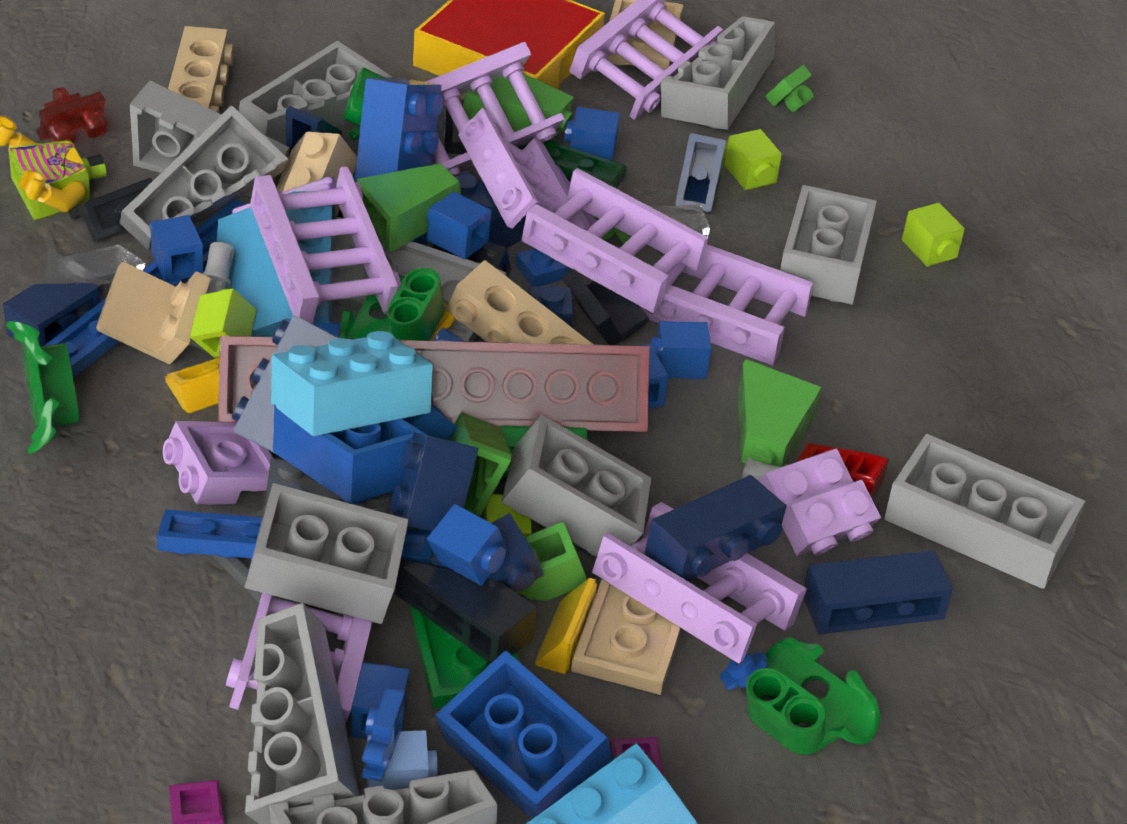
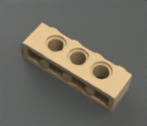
(203, 66)
(505, 312)

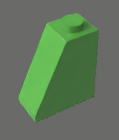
(548, 98)
(402, 199)
(773, 413)
(490, 462)

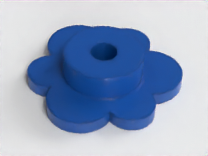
(737, 674)

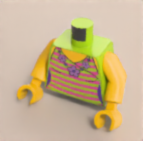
(48, 174)

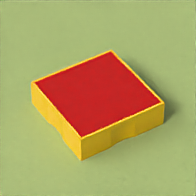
(479, 28)

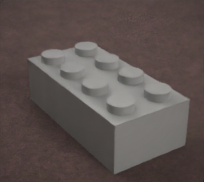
(984, 510)

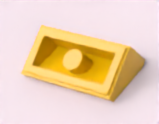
(196, 385)
(567, 628)

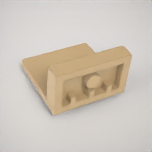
(151, 311)

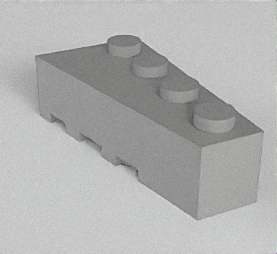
(722, 77)
(314, 86)
(167, 125)
(205, 175)
(297, 717)
(430, 800)

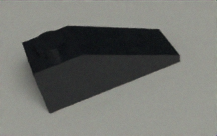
(480, 617)

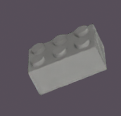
(829, 242)
(570, 480)
(327, 553)

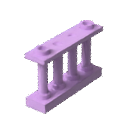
(614, 38)
(479, 77)
(513, 175)
(604, 262)
(294, 265)
(729, 324)
(700, 612)
(345, 662)

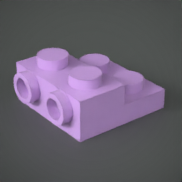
(216, 461)
(821, 503)

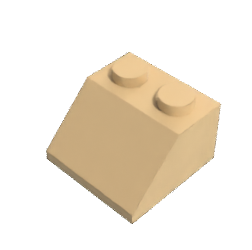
(316, 158)

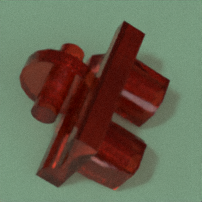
(72, 113)

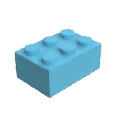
(351, 383)

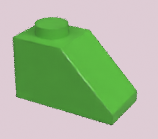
(558, 562)

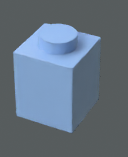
(409, 761)

